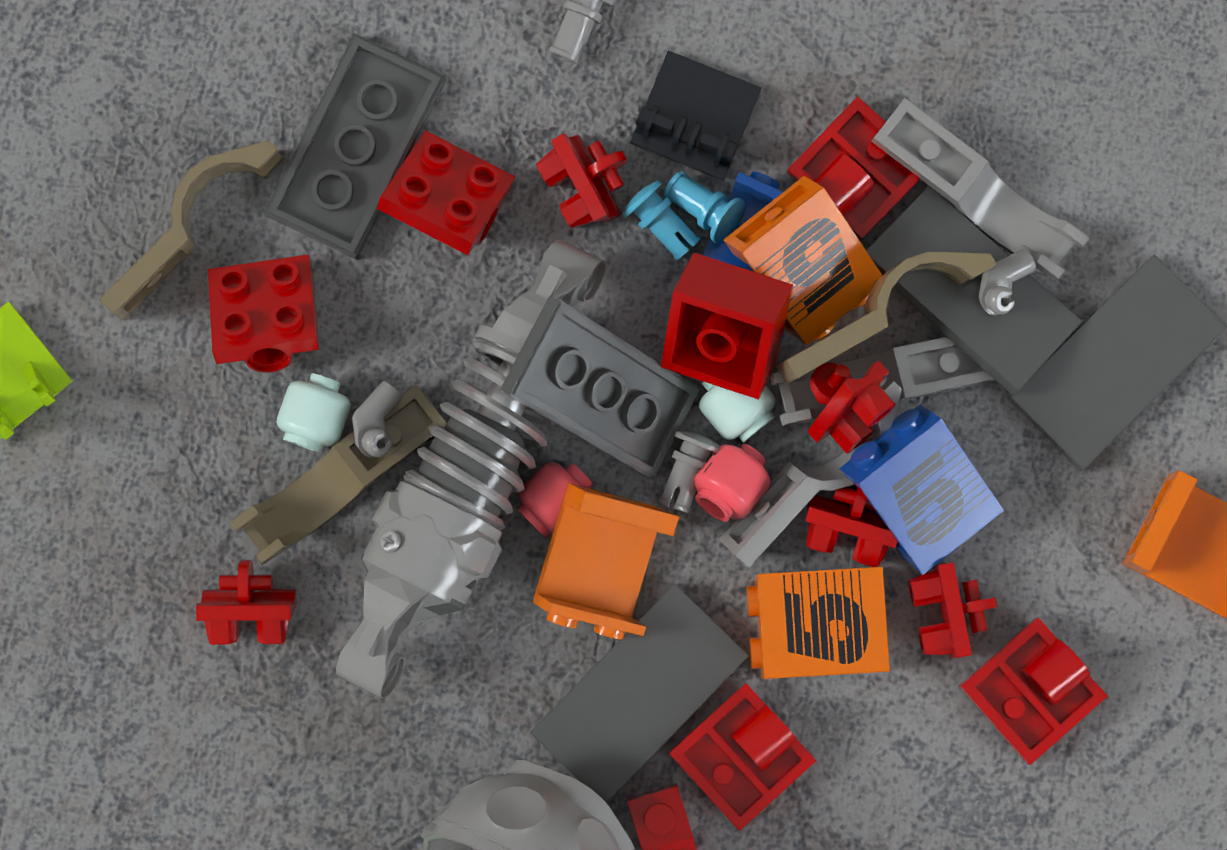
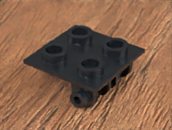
(695, 115)

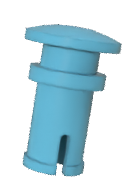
(708, 207)
(661, 220)

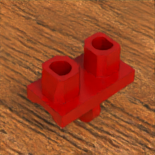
(573, 161)
(851, 404)
(829, 517)
(246, 599)
(952, 634)

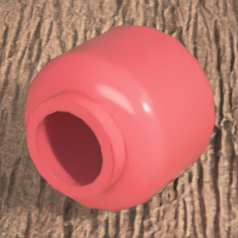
(732, 482)
(545, 493)

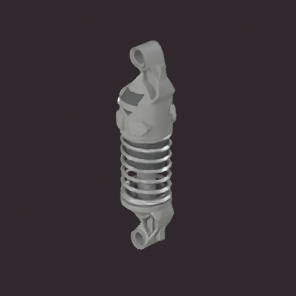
(444, 520)

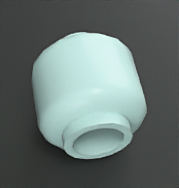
(313, 413)
(735, 413)

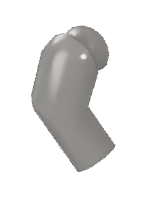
(997, 282)
(370, 424)

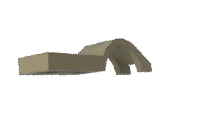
(178, 241)
(955, 265)
(336, 480)

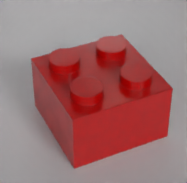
(726, 325)

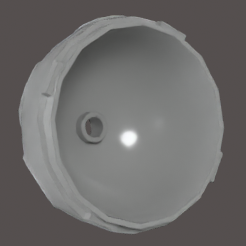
(526, 811)

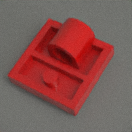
(854, 170)
(446, 193)
(263, 312)
(1033, 690)
(742, 756)

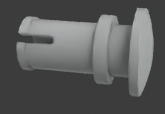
(577, 28)
(689, 460)

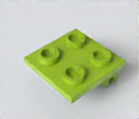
(27, 372)

